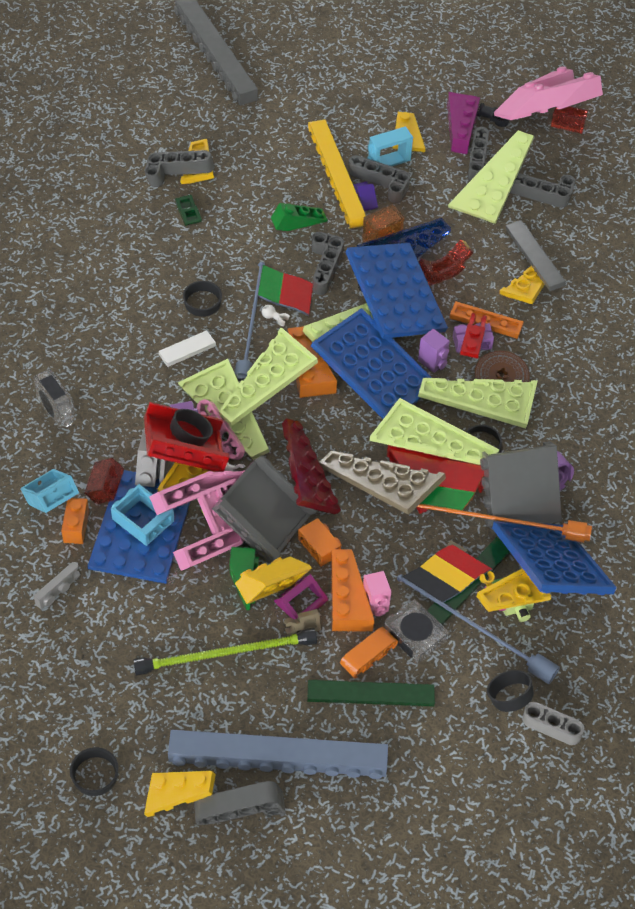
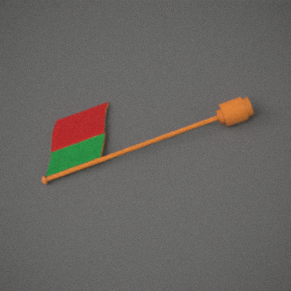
(459, 489)

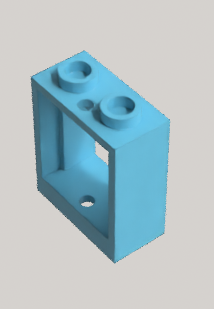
(399, 137)
(54, 490)
(153, 528)

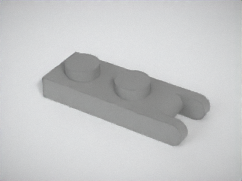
(57, 585)

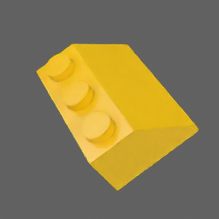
(271, 578)

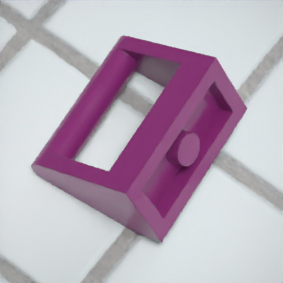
(306, 581)

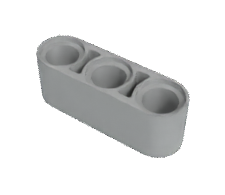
(545, 715)

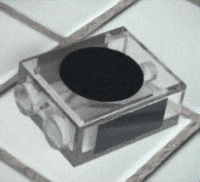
(54, 398)
(416, 631)

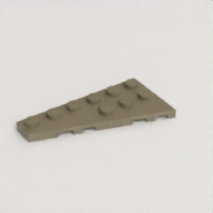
(385, 480)

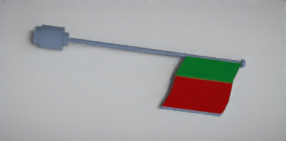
(280, 290)

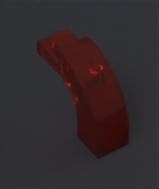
(448, 266)

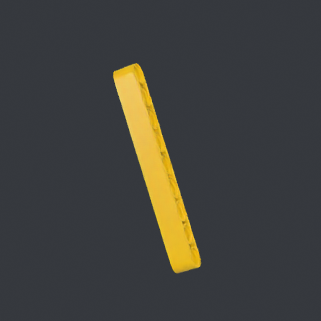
(337, 172)

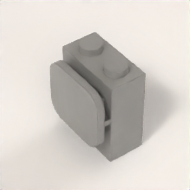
(148, 467)

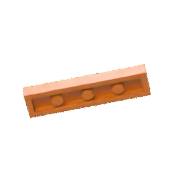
(498, 323)

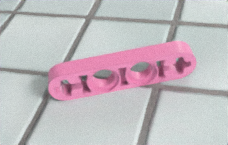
(232, 440)

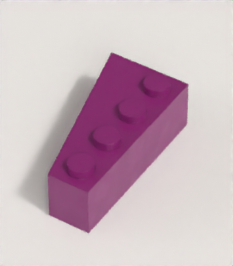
(462, 118)

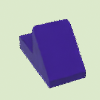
(366, 195)

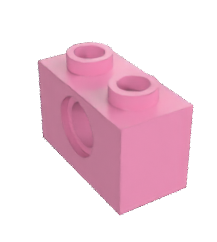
(377, 592)

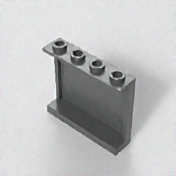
(522, 485)
(263, 509)

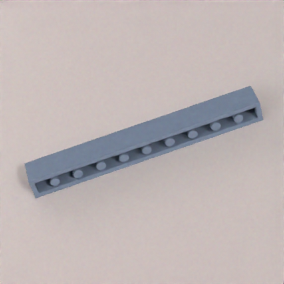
(278, 753)

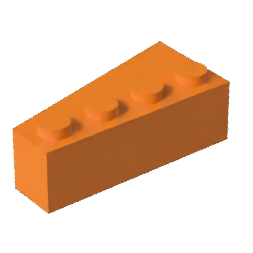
(318, 379)
(349, 600)

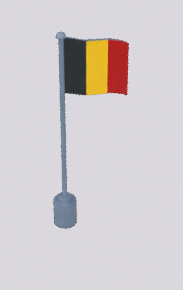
(451, 573)

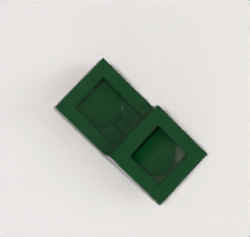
(188, 210)

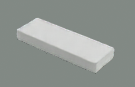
(187, 348)

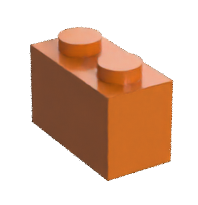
(75, 520)
(318, 541)

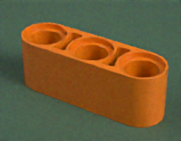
(368, 651)

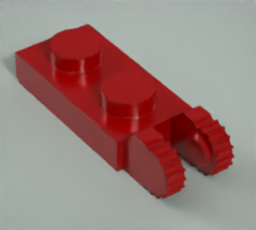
(473, 337)

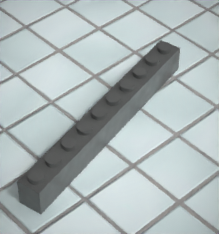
(216, 51)

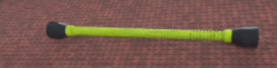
(146, 665)

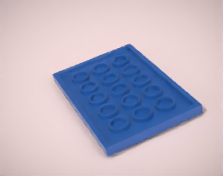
(396, 290)
(371, 365)
(123, 554)
(552, 560)

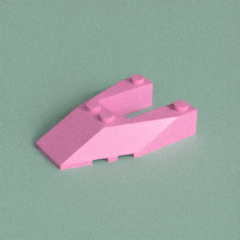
(549, 91)
(208, 490)

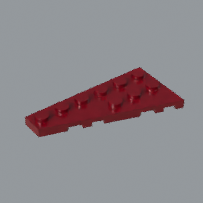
(311, 483)

